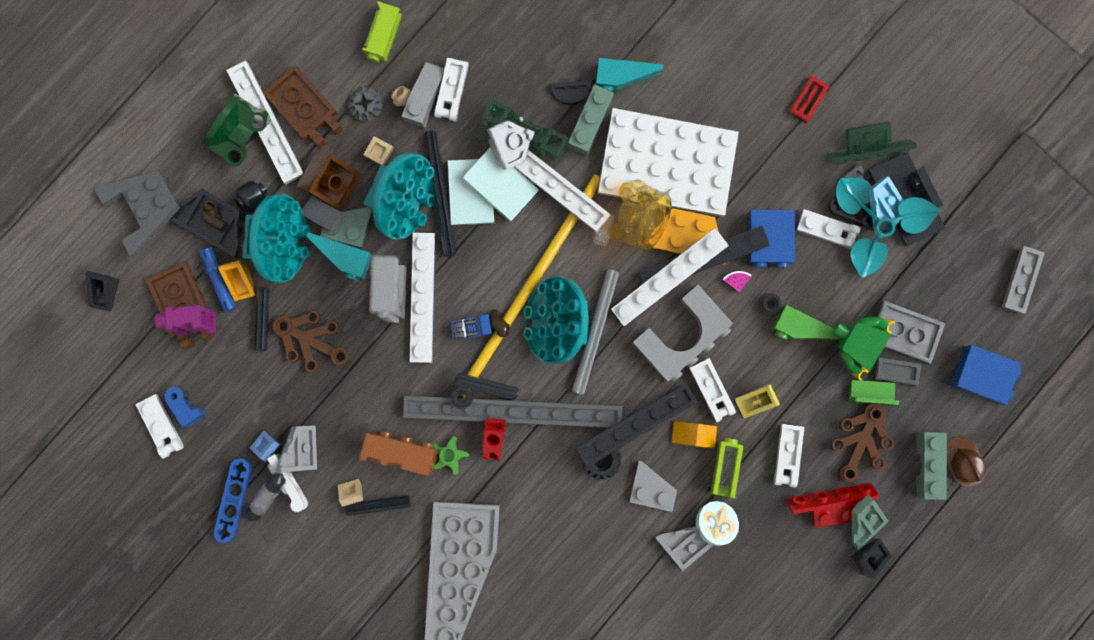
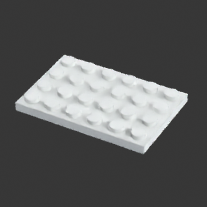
(671, 156)

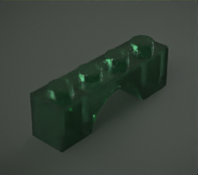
(544, 139)

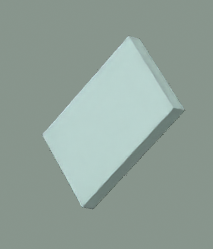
(503, 189)
(465, 203)

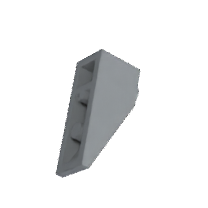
(423, 96)

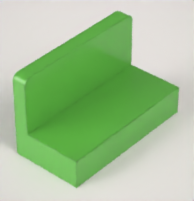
(872, 392)

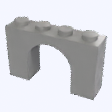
(388, 289)
(711, 324)

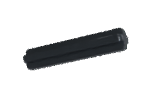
(261, 320)
(486, 386)
(378, 505)

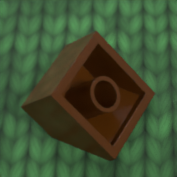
(329, 179)

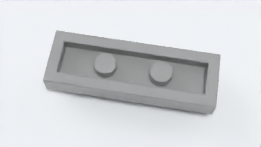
(1023, 280)

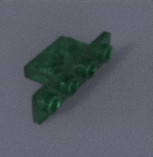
(870, 141)

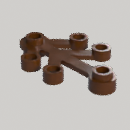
(308, 339)
(863, 440)

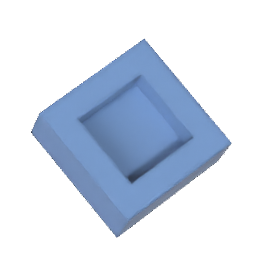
(264, 446)

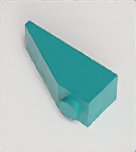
(620, 74)
(346, 258)

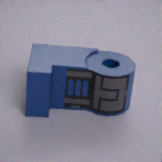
(471, 327)
(182, 408)

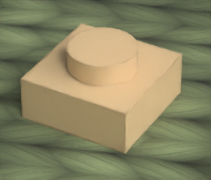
(378, 151)
(350, 492)

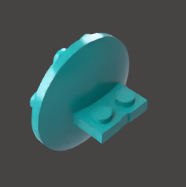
(398, 194)
(274, 238)
(558, 320)

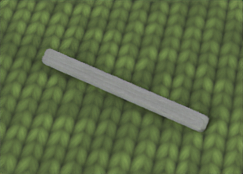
(595, 332)

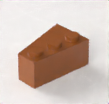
(399, 452)

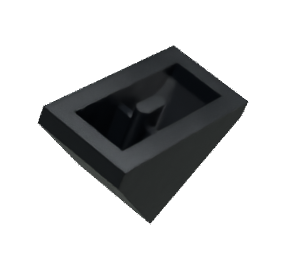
(101, 290)
(872, 558)

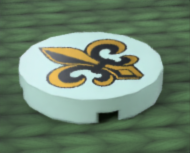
(717, 523)

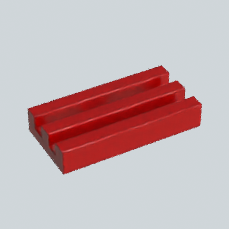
(799, 114)

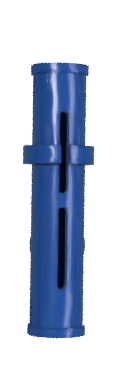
(217, 280)

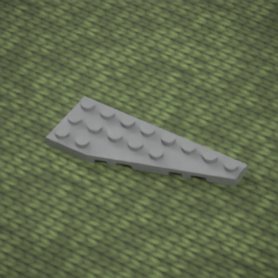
(460, 557)

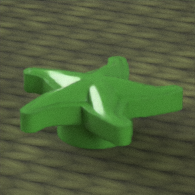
(450, 455)

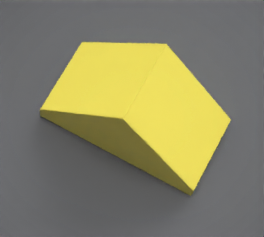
(757, 401)

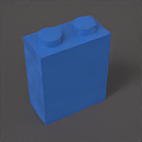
(780, 232)
(986, 375)

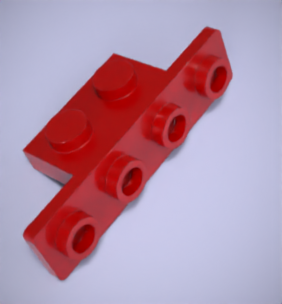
(831, 506)

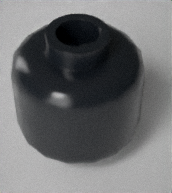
(250, 196)

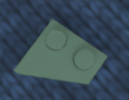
(352, 228)
(866, 521)

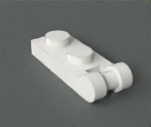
(451, 88)
(827, 228)
(712, 389)
(159, 425)
(789, 455)
(290, 487)

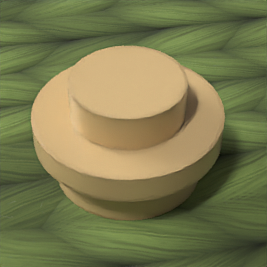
(401, 96)

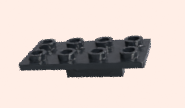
(910, 183)

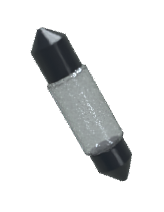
(265, 496)

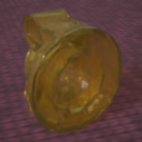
(641, 215)

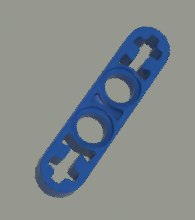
(229, 499)

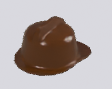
(965, 461)

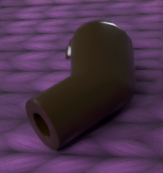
(210, 215)
(499, 323)

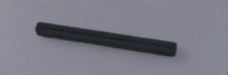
(440, 194)

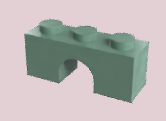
(590, 120)
(933, 475)

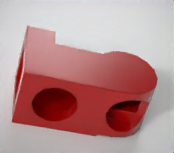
(493, 438)

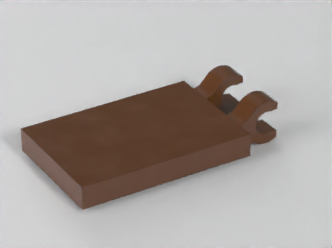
(302, 105)
(177, 289)

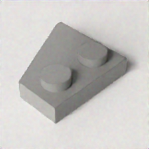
(299, 450)
(683, 545)

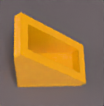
(238, 279)
(694, 434)

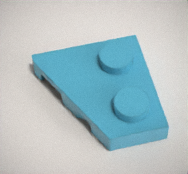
(884, 199)

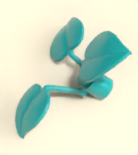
(869, 255)

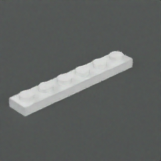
(272, 134)
(563, 191)
(669, 277)
(422, 297)

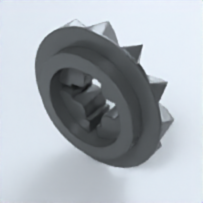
(373, 108)

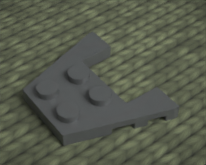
(149, 201)

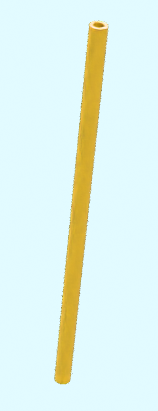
(531, 282)

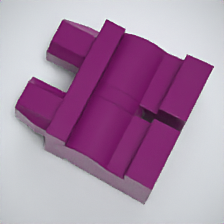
(186, 320)

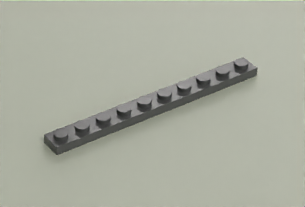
(513, 411)

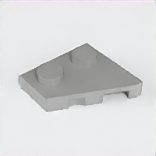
(651, 489)

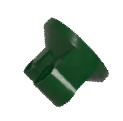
(234, 129)

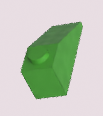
(797, 325)

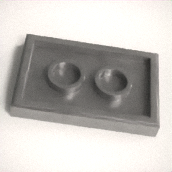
(912, 332)

